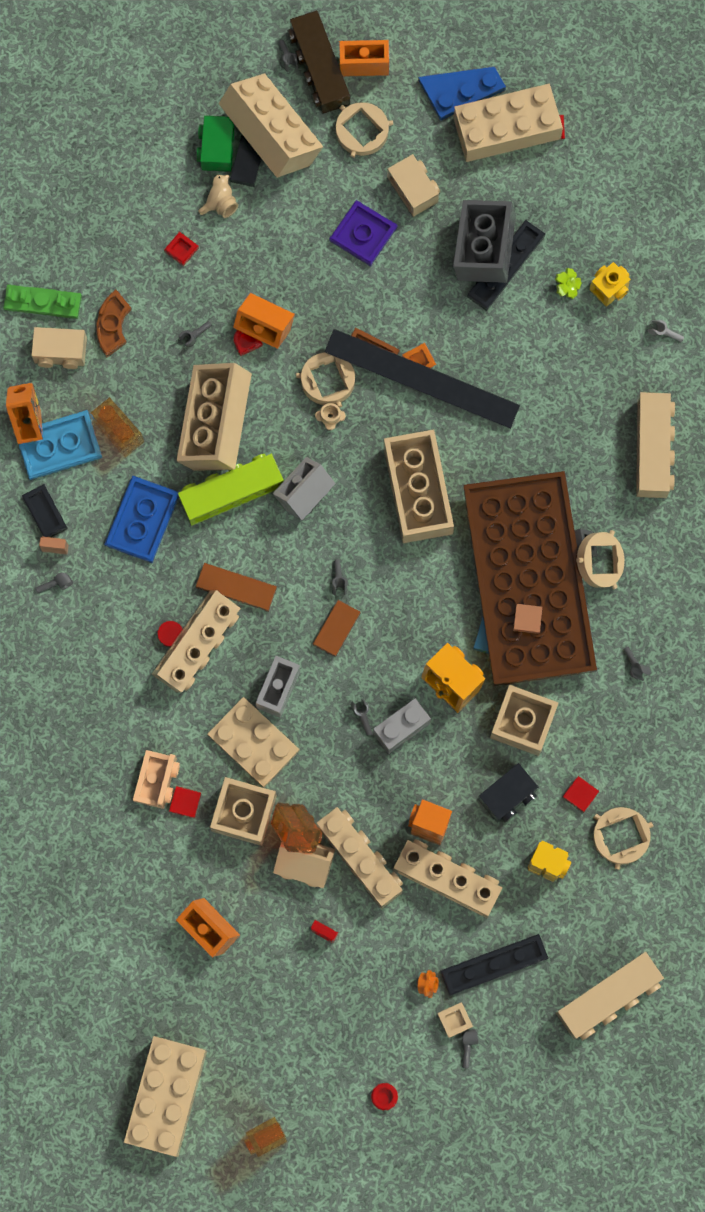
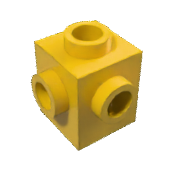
(610, 283)

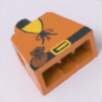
(23, 403)

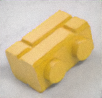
(549, 862)

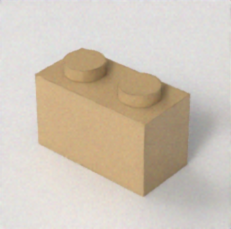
(413, 185)
(59, 347)
(305, 867)

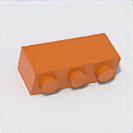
(429, 821)

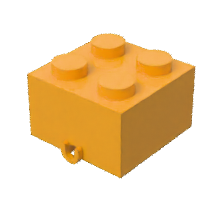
(453, 676)

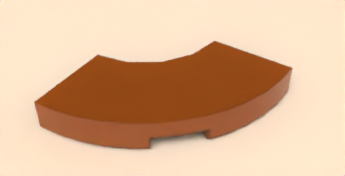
(110, 323)

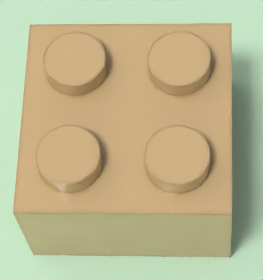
(524, 720)
(243, 811)

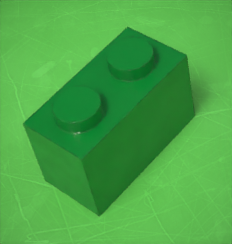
(217, 143)

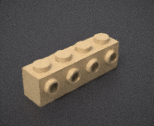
(653, 445)
(196, 641)
(359, 858)
(448, 878)
(609, 996)

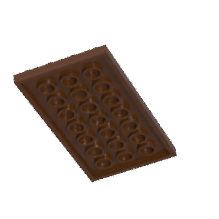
(529, 557)

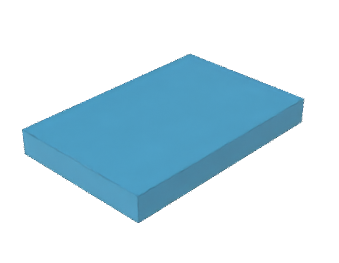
(64, 445)

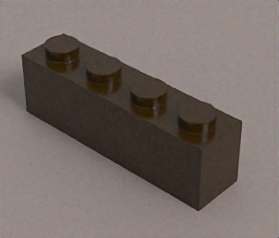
(319, 61)

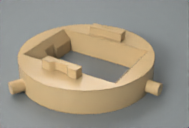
(375, 115)
(310, 387)
(584, 559)
(616, 815)

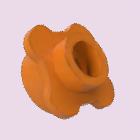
(428, 983)

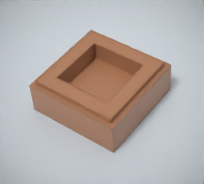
(53, 545)
(527, 618)

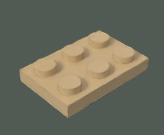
(253, 742)

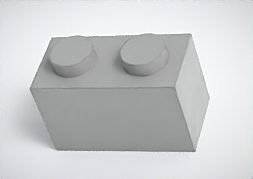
(304, 488)
(278, 686)
(402, 726)

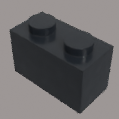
(508, 793)

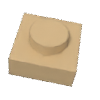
(455, 1020)

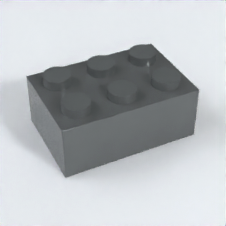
(484, 241)

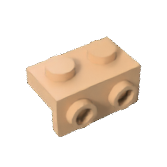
(155, 779)

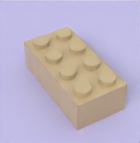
(507, 122)
(270, 125)
(214, 417)
(418, 486)
(165, 1096)

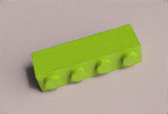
(230, 489)

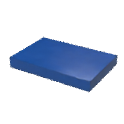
(142, 519)

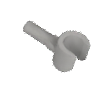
(663, 330)

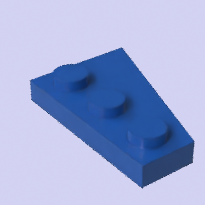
(460, 88)

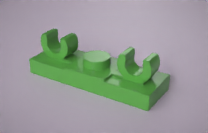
(42, 301)

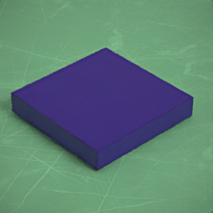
(363, 233)

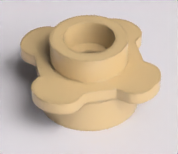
(332, 409)

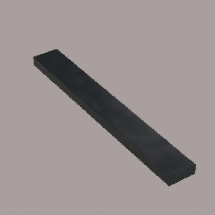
(422, 378)

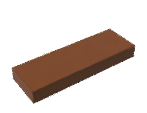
(236, 587)

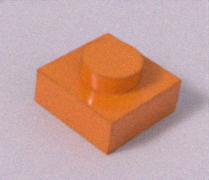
(421, 355)

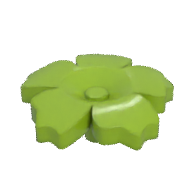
(568, 283)

